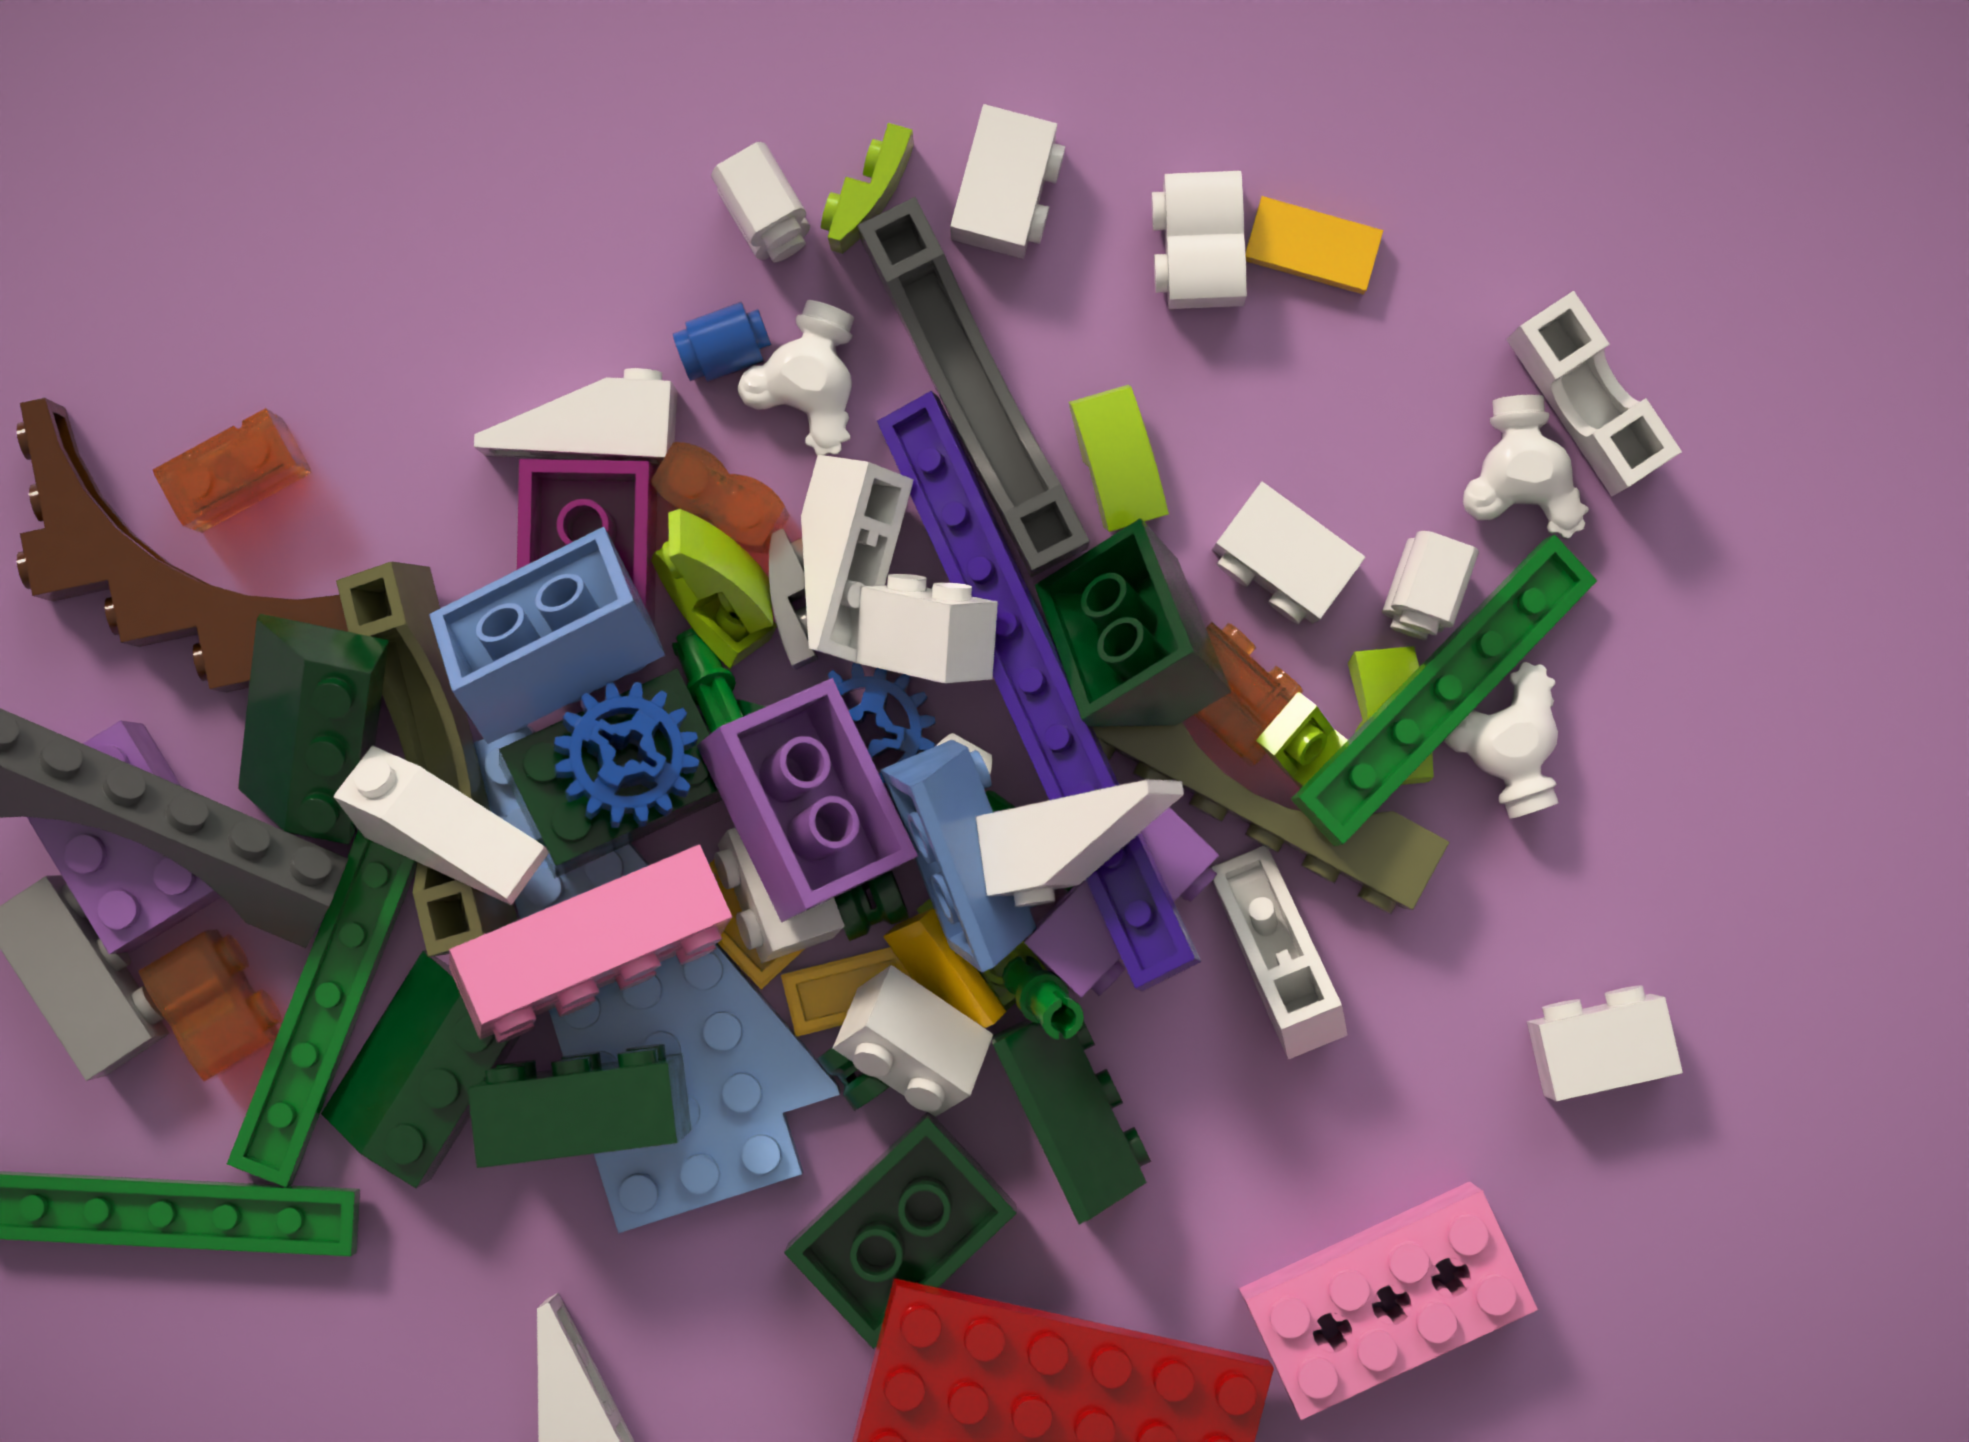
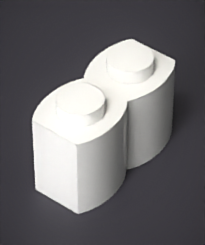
(762, 203)
(1202, 240)
(1429, 584)

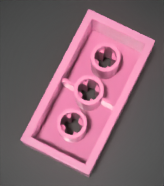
(589, 943)
(1427, 1315)

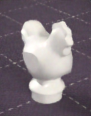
(808, 377)
(1526, 469)
(1515, 742)

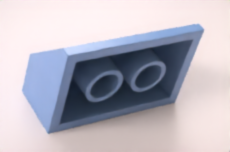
(545, 636)
(938, 805)

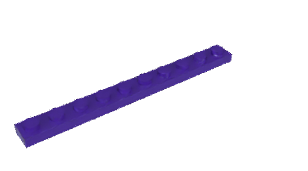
(1034, 681)

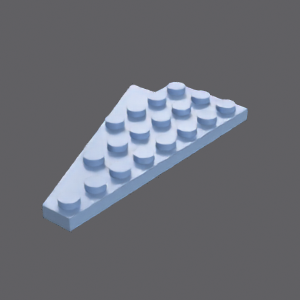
(735, 1049)

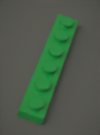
(1443, 691)
(322, 1012)
(179, 1213)

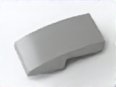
(787, 586)

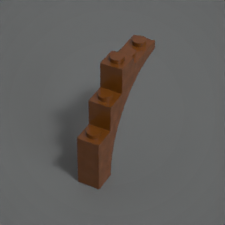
(151, 600)

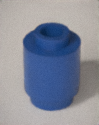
(721, 342)

